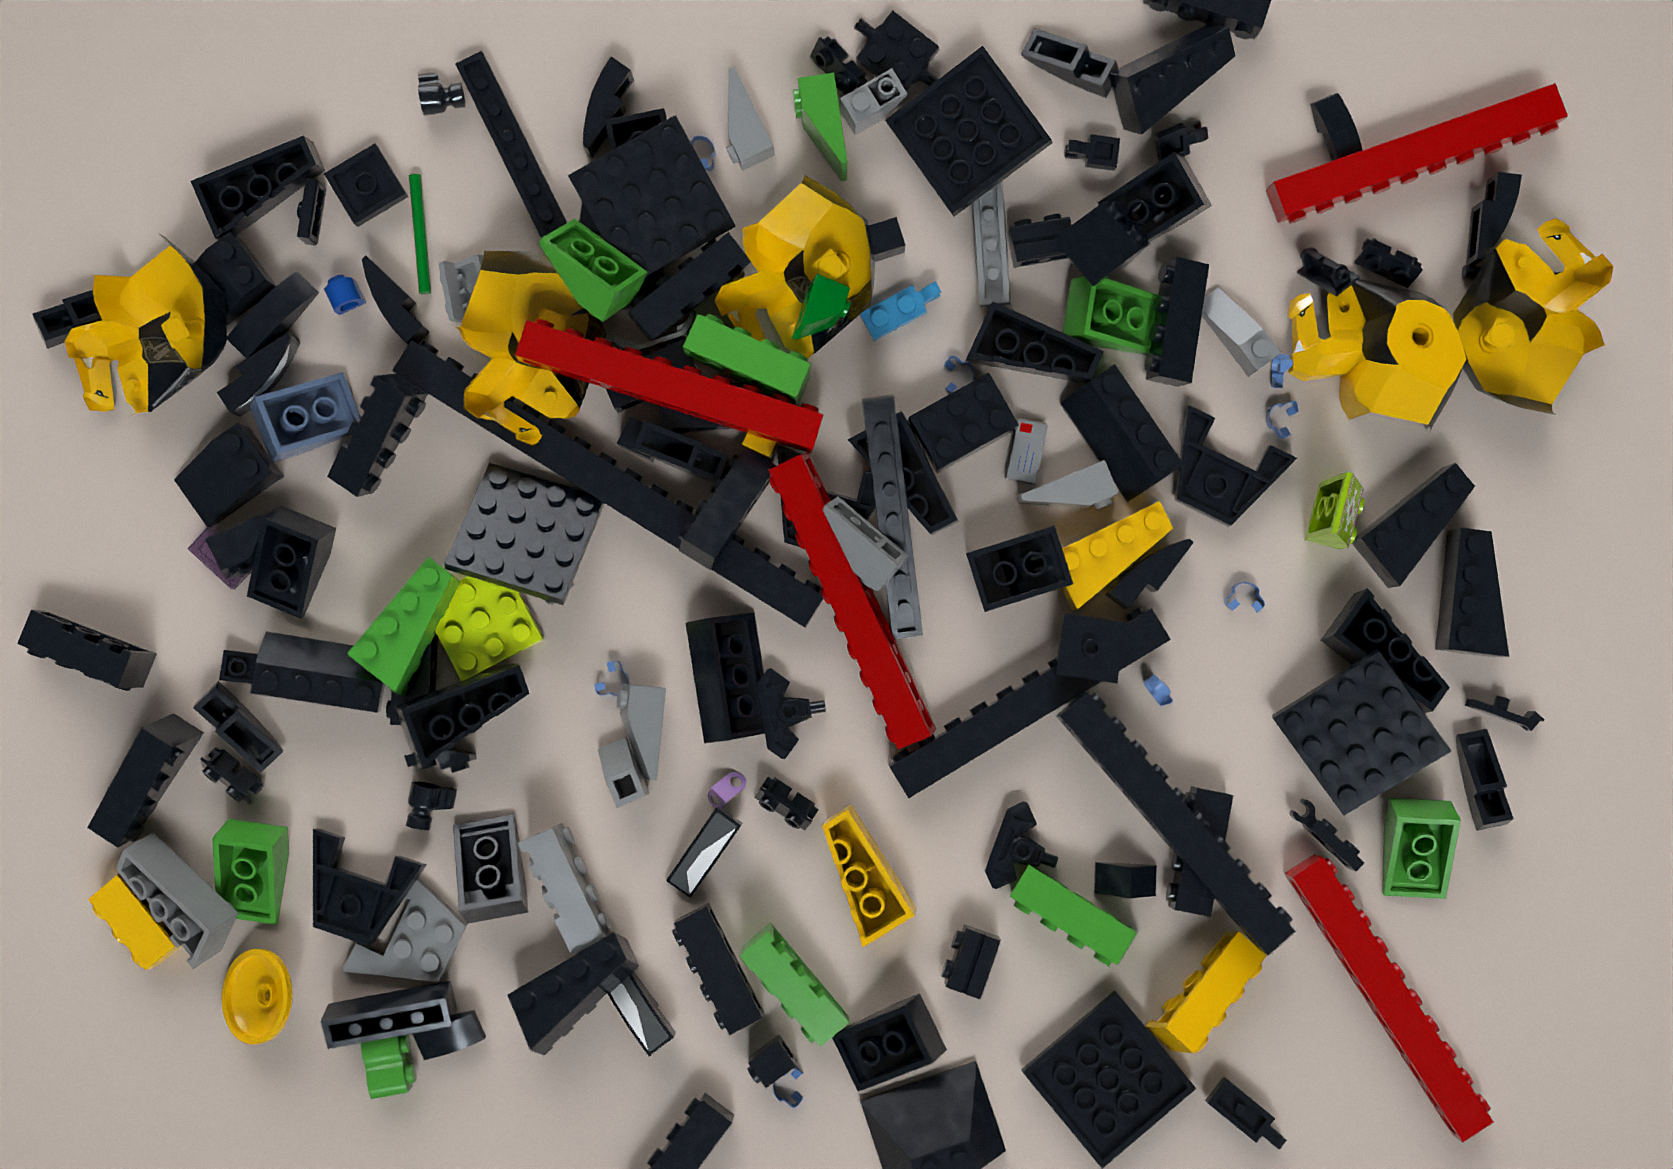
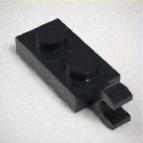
(1325, 834)
(1244, 1113)

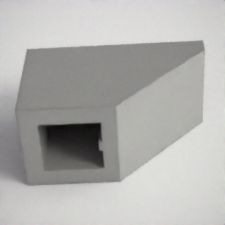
(872, 101)
(622, 772)

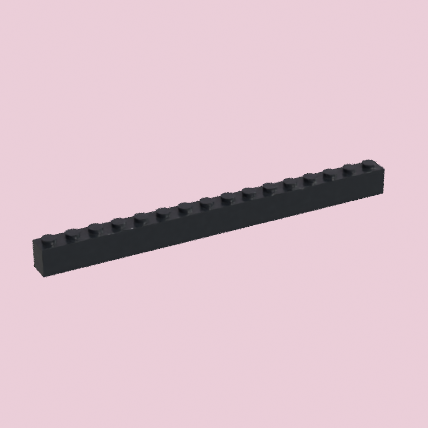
(614, 487)

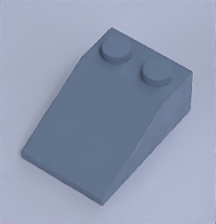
(304, 416)

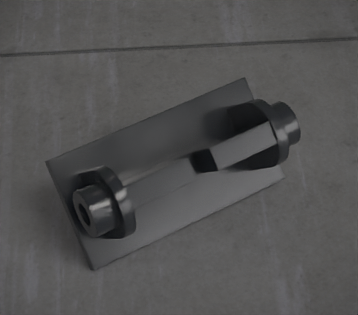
(829, 57)
(1398, 267)
(1325, 272)
(221, 769)
(795, 811)

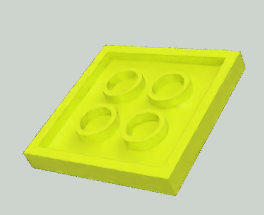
(485, 627)

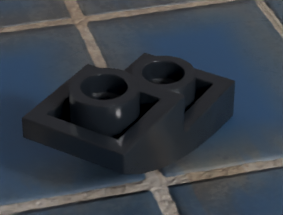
(1335, 121)
(237, 666)
(453, 759)
(442, 1041)

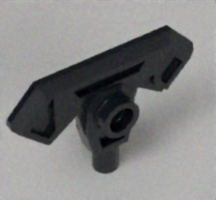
(782, 712)
(1015, 847)

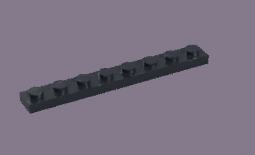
(511, 143)
(892, 511)

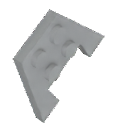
(420, 943)

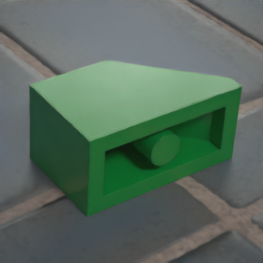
(821, 307)

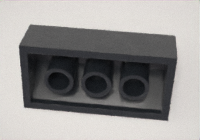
(1121, 433)
(314, 673)
(726, 676)

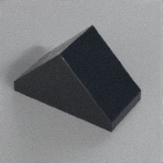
(1125, 879)

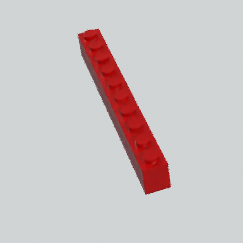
(1417, 153)
(669, 386)
(853, 604)
(1389, 997)

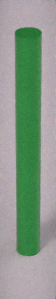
(419, 234)

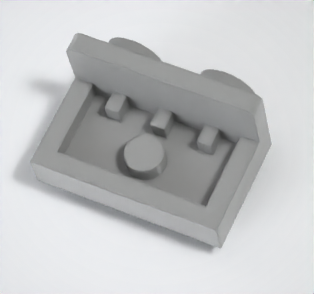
(458, 284)

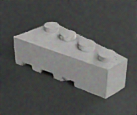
(566, 887)
(178, 897)

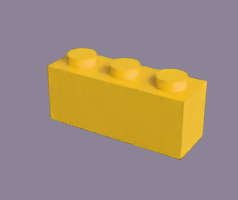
(133, 923)

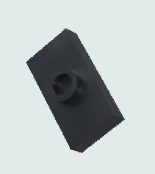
(310, 211)

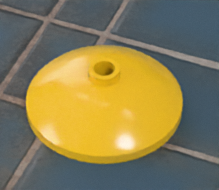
(257, 996)

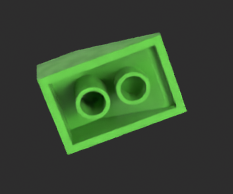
(820, 113)
(593, 269)
(1110, 315)
(1419, 847)
(251, 868)

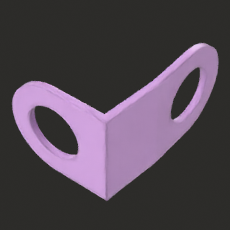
(725, 790)

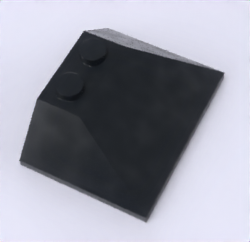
(935, 1123)

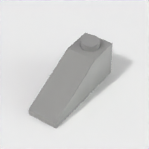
(745, 129)
(1238, 332)
(1078, 490)
(866, 548)
(643, 719)

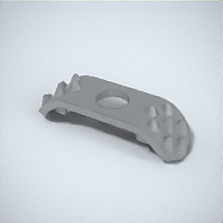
(683, 331)

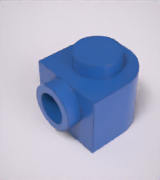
(343, 294)

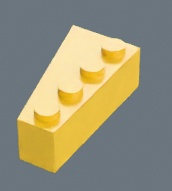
(1110, 551)
(870, 884)
(1208, 994)

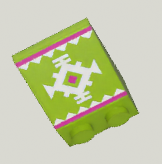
(1335, 511)

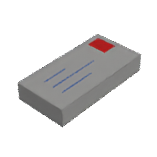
(1026, 451)

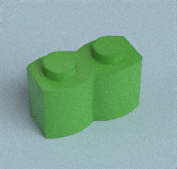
(388, 1066)

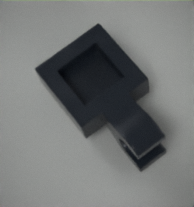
(1179, 138)
(1099, 151)

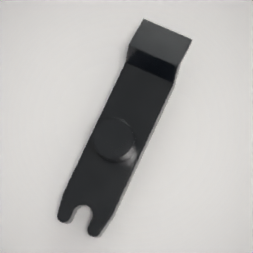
(1499, 710)

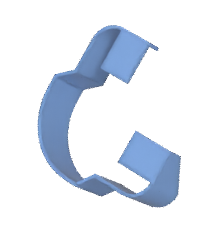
(704, 161)
(949, 365)
(1279, 366)
(1284, 431)
(1234, 604)
(611, 667)
(1158, 690)
(796, 1096)

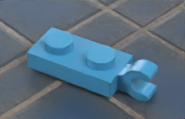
(898, 310)

